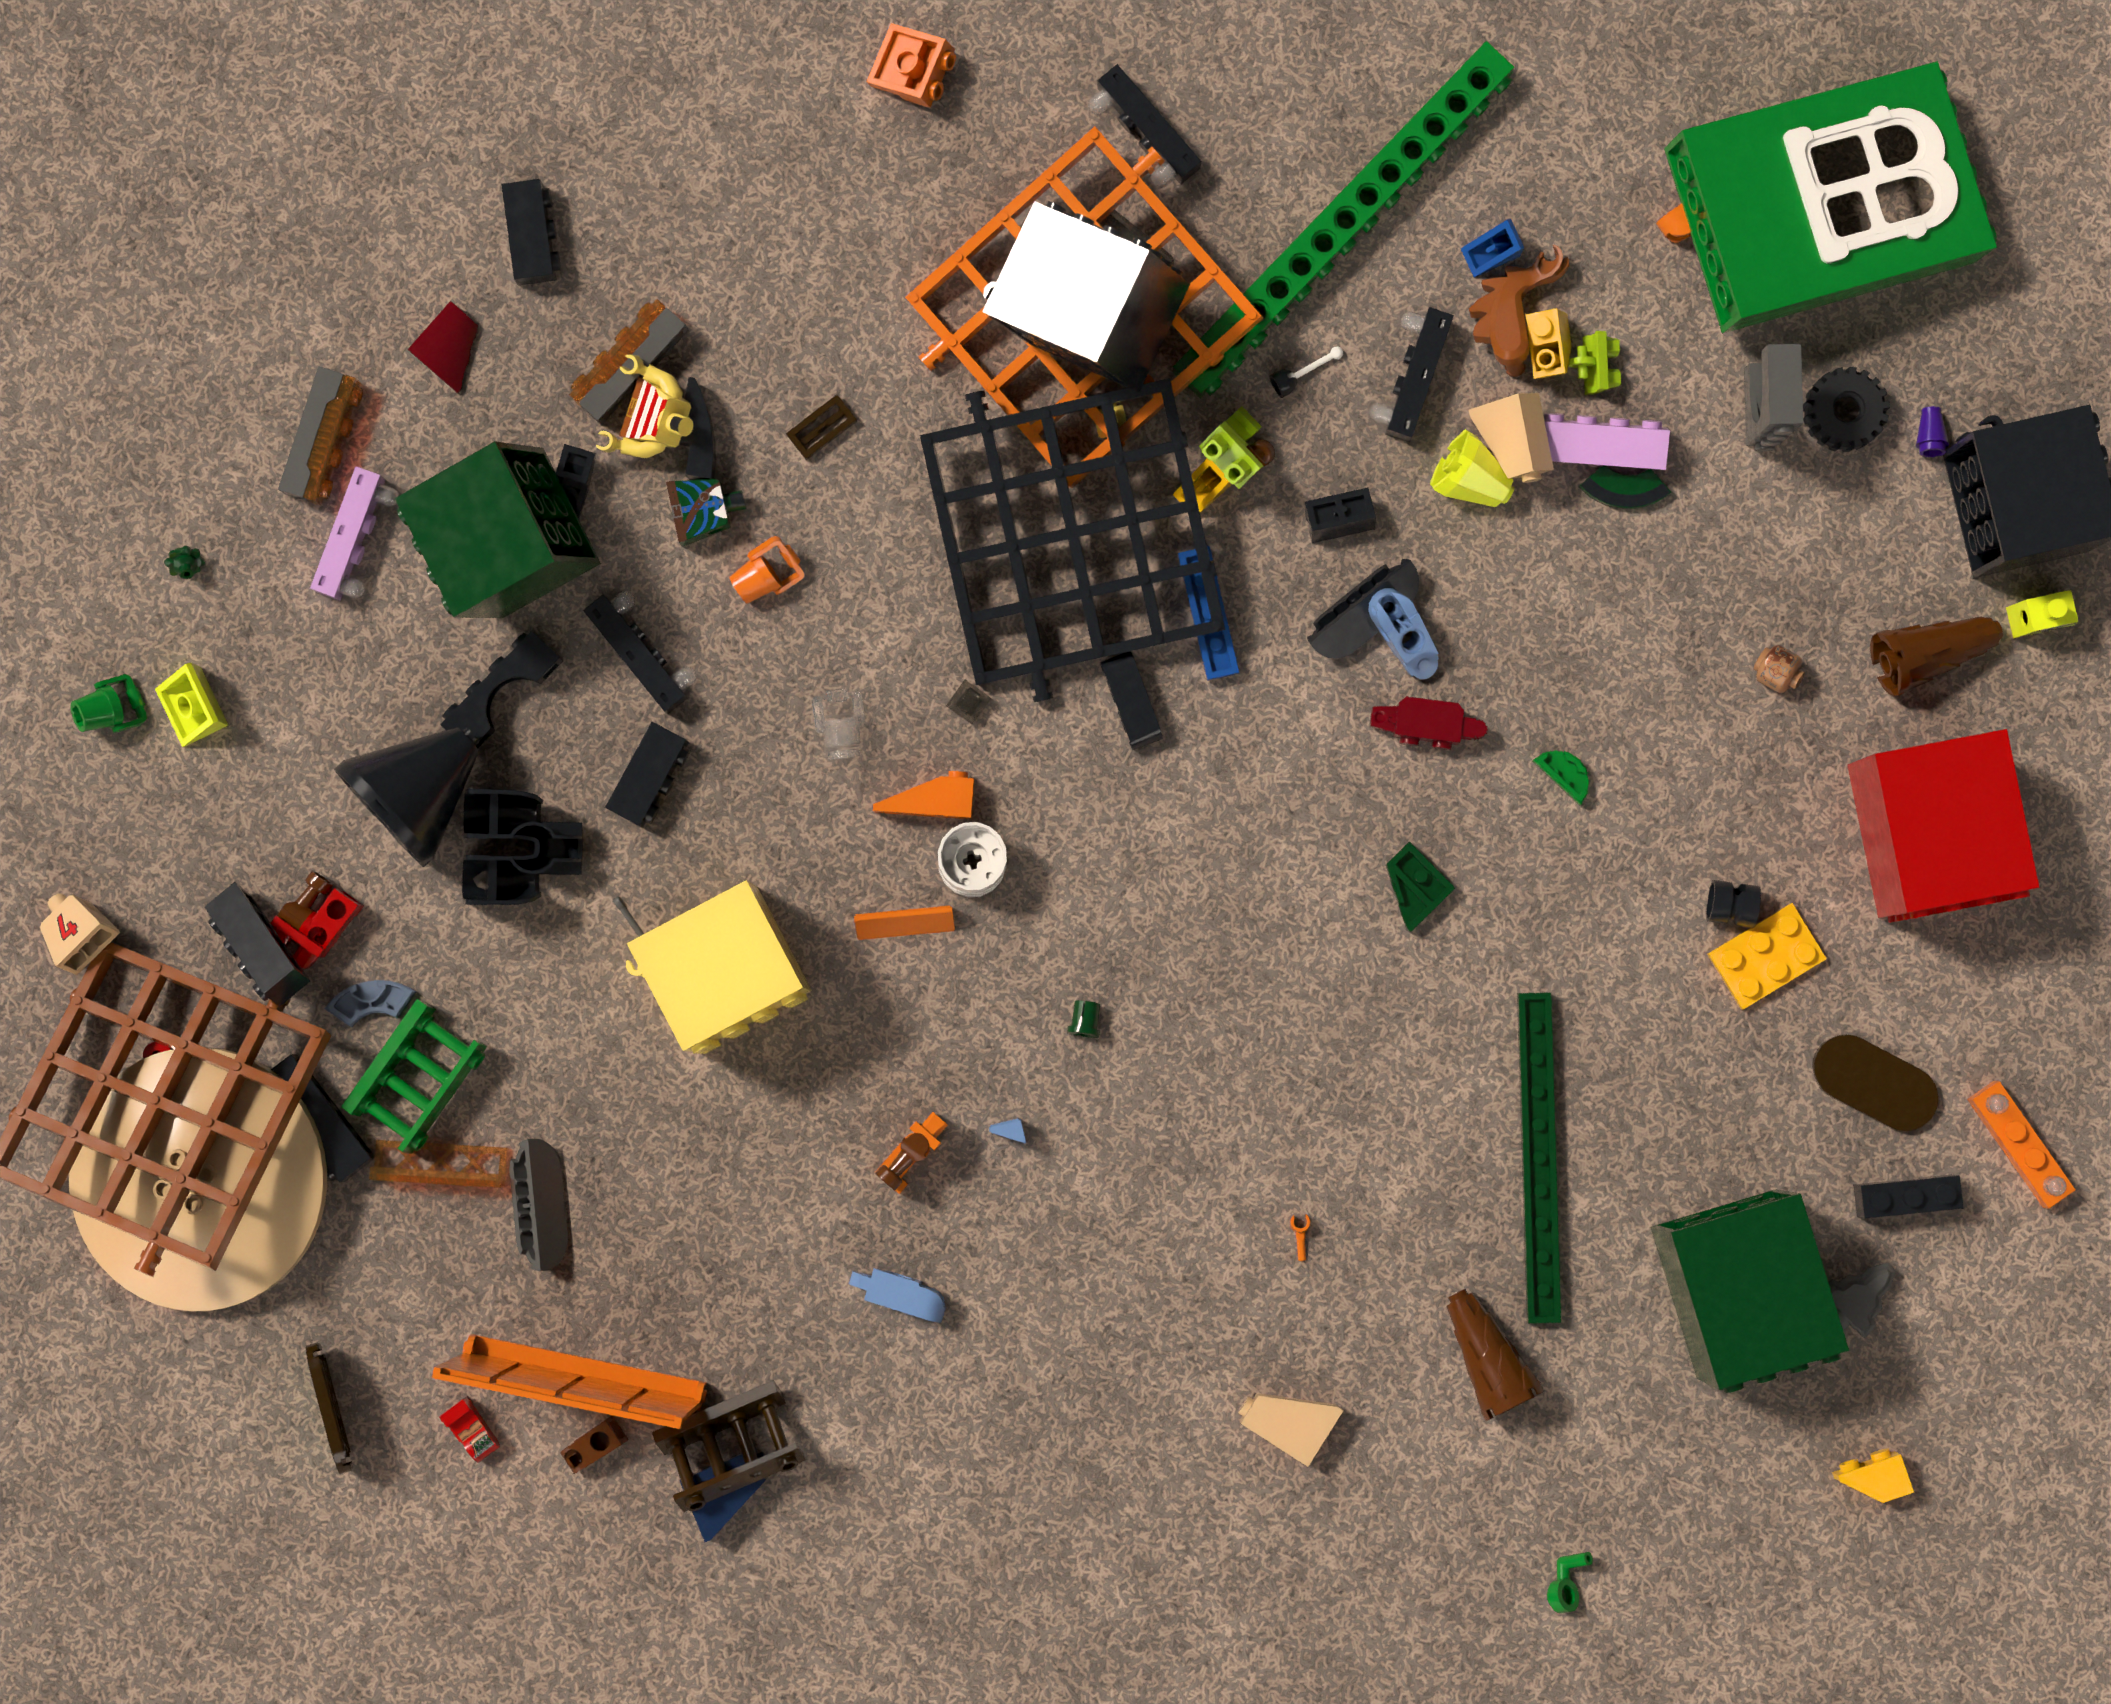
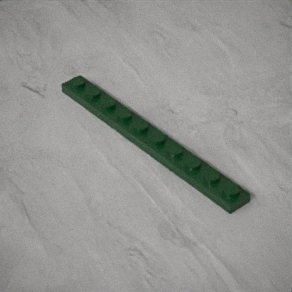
(1539, 1158)

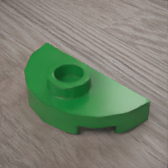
(1566, 772)

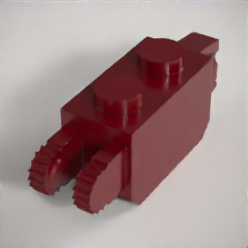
(1427, 721)

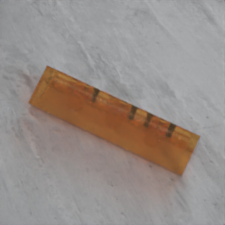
(447, 1176)

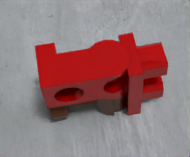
(312, 929)

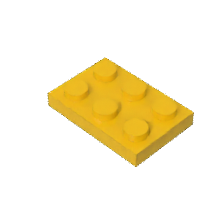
(1766, 956)

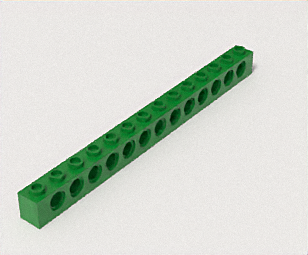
(1485, 64)

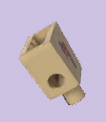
(75, 932)

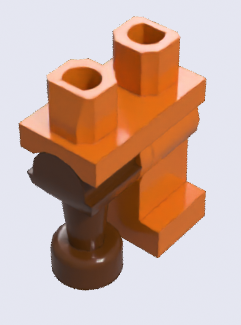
(911, 1149)

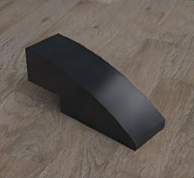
(701, 440)

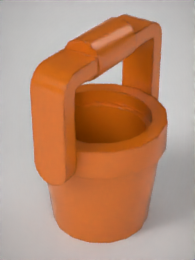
(757, 575)

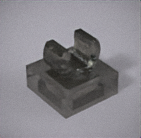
(968, 702)

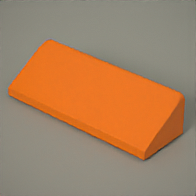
(904, 922)

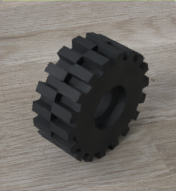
(1832, 430)

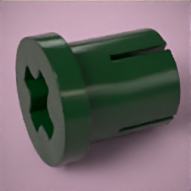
(1085, 1019)

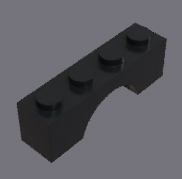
(528, 660)

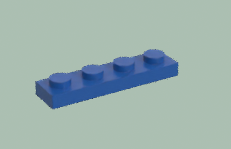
(1216, 647)

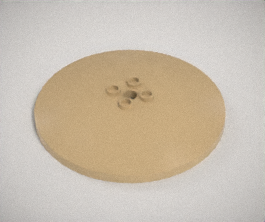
(274, 1226)

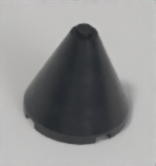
(414, 786)

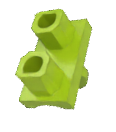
(1593, 362)

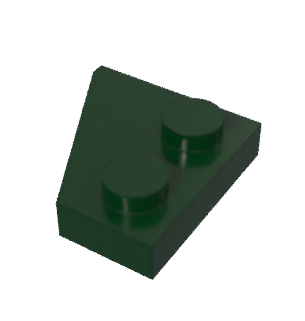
(1416, 885)

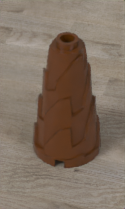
(1919, 653)
(1490, 1358)

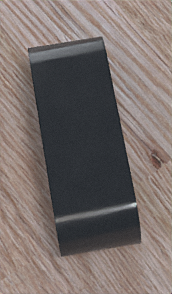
(1131, 700)

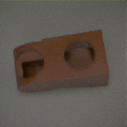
(594, 1445)

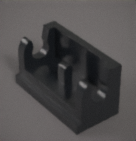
(1340, 515)

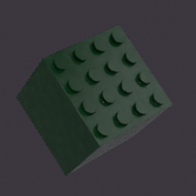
(496, 531)

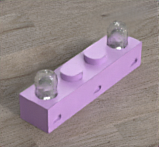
(348, 532)

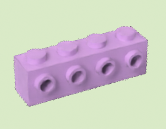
(1607, 443)

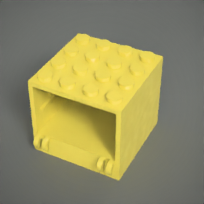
(719, 968)

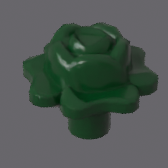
(184, 562)

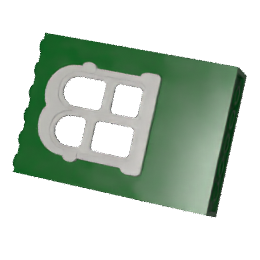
(1766, 217)

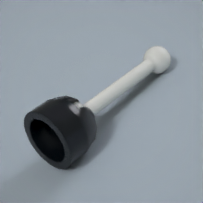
(1286, 381)

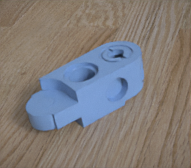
(1419, 653)
(900, 1294)

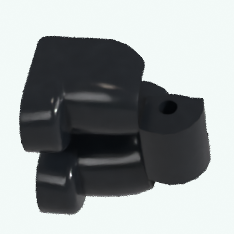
(515, 816)

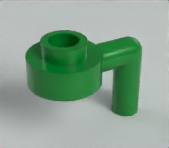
(1563, 1593)

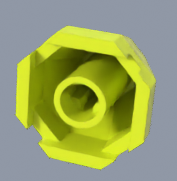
(1472, 473)

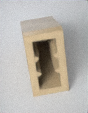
(1516, 435)
(1290, 1423)

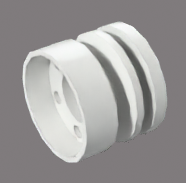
(984, 845)

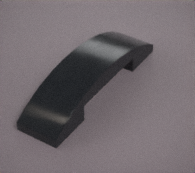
(575, 474)

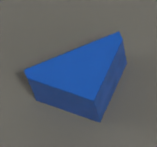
(1493, 248)

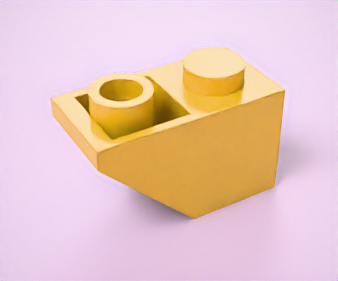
(1549, 342)
(1881, 1477)

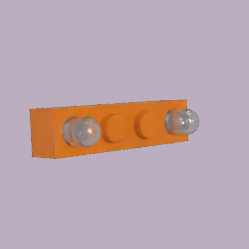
(2021, 1144)

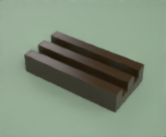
(827, 438)

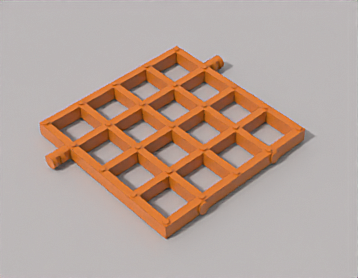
(1005, 219)

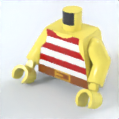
(654, 416)

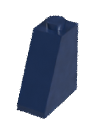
(720, 1510)

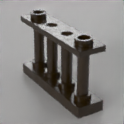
(705, 1426)

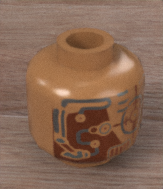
(1779, 669)

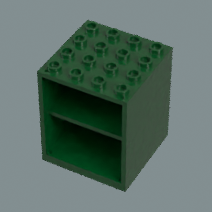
(1750, 1290)

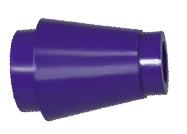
(1932, 433)

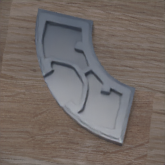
(370, 998)

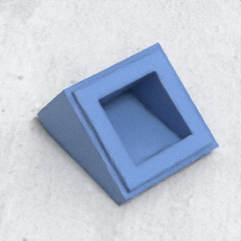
(1010, 1129)

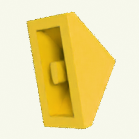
(1208, 484)

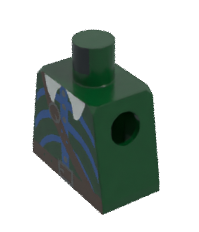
(701, 508)

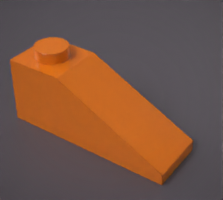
(936, 798)

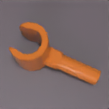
(1300, 1237)

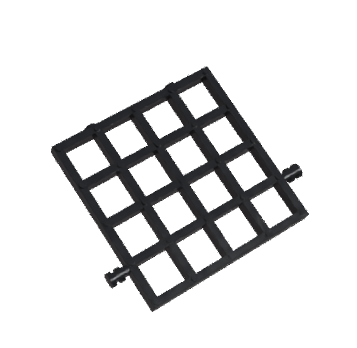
(1072, 532)

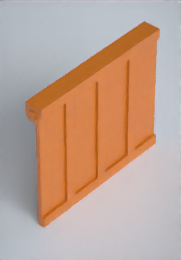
(574, 1381)

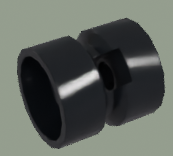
(1732, 903)

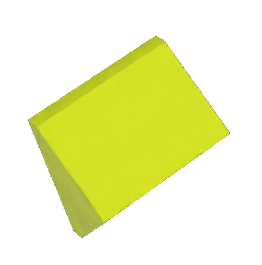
(190, 704)

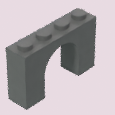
(1773, 396)

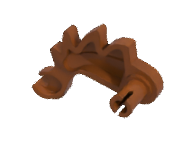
(1503, 313)

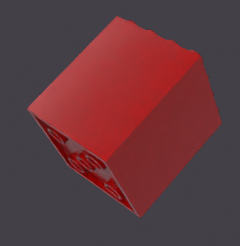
(1943, 826)

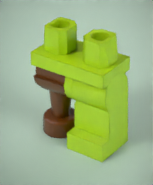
(1231, 452)

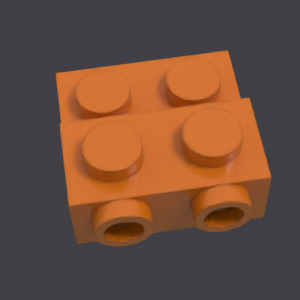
(912, 65)

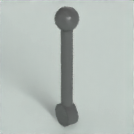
(628, 916)

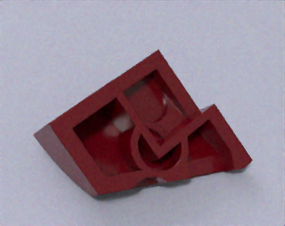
(447, 345)

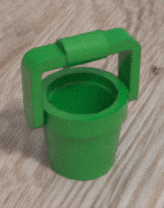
(104, 707)

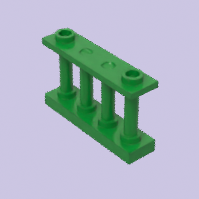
(382, 1073)

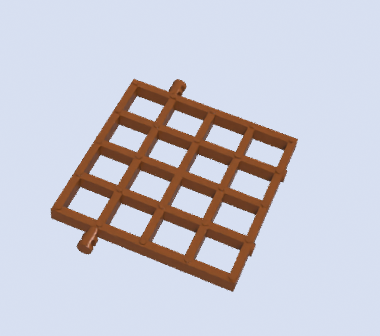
(159, 1103)

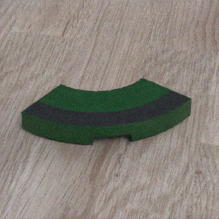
(1625, 490)

